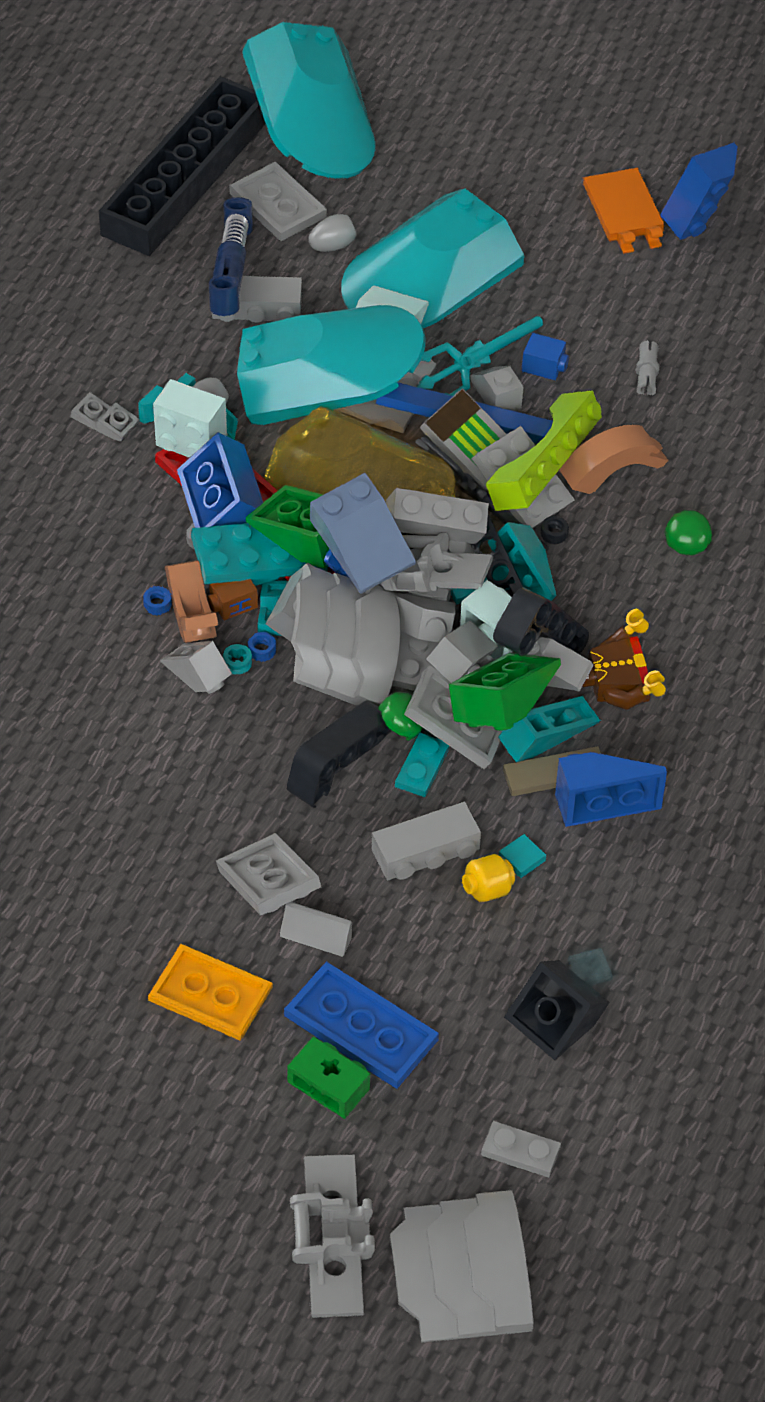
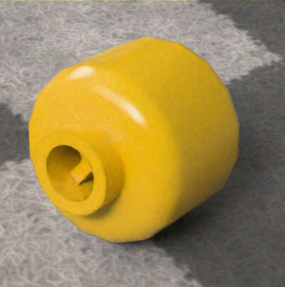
(488, 878)

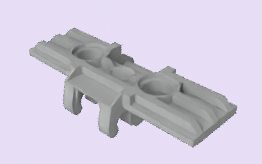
(466, 571)
(343, 1233)

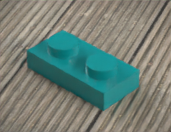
(422, 765)

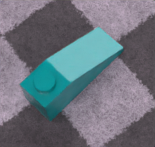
(528, 558)
(548, 727)

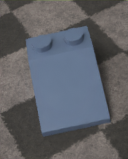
(361, 533)

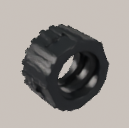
(558, 523)

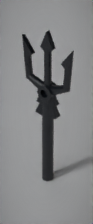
(468, 484)

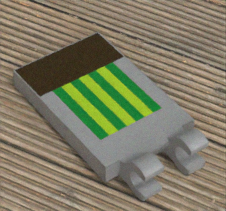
(462, 431)

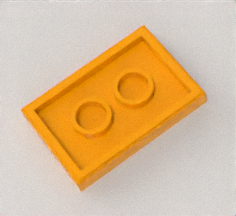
(210, 991)

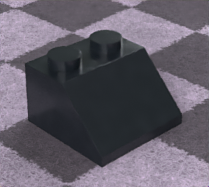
(555, 1008)

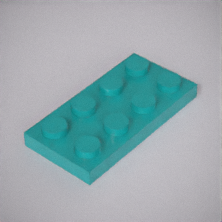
(240, 554)

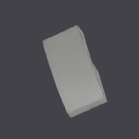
(110, 421)

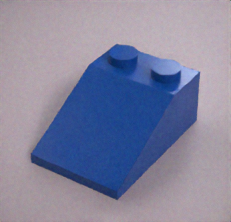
(606, 787)

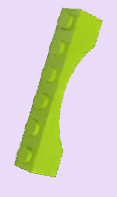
(524, 478)

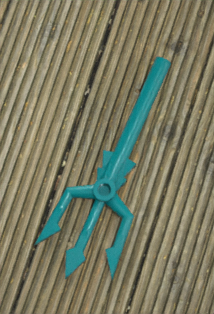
(474, 355)

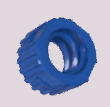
(157, 592)
(262, 638)

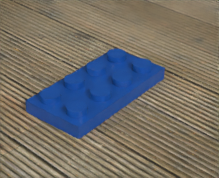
(361, 1024)

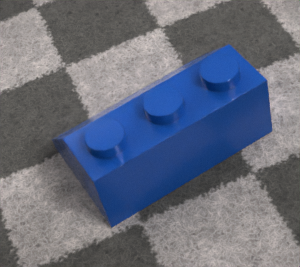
(700, 191)
(220, 483)

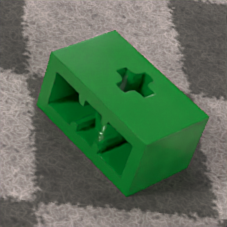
(329, 1077)

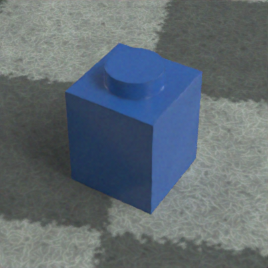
(545, 356)

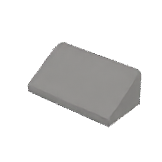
(316, 928)

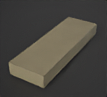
(536, 773)

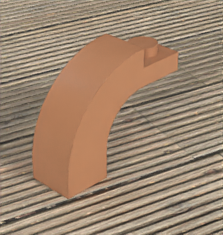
(609, 452)
(190, 602)

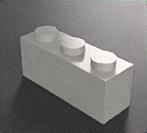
(267, 299)
(435, 514)
(426, 841)

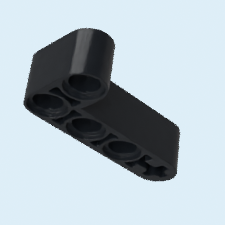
(535, 616)
(334, 750)

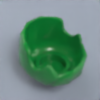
(688, 532)
(393, 712)

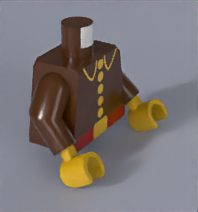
(620, 668)

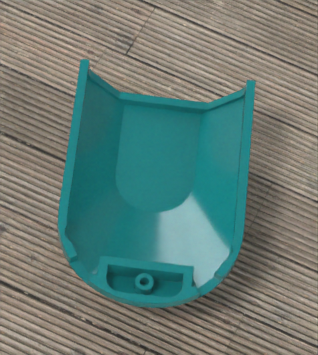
(311, 98)
(438, 256)
(326, 360)

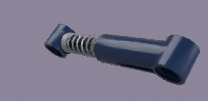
(230, 258)

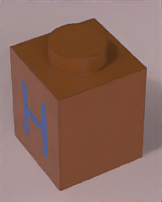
(232, 598)

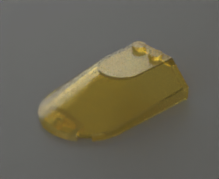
(336, 447)

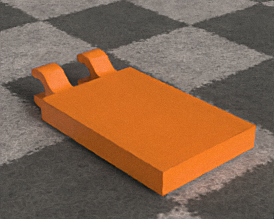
(625, 208)

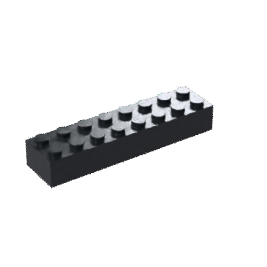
(182, 167)

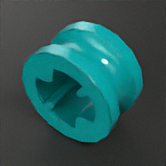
(237, 651)

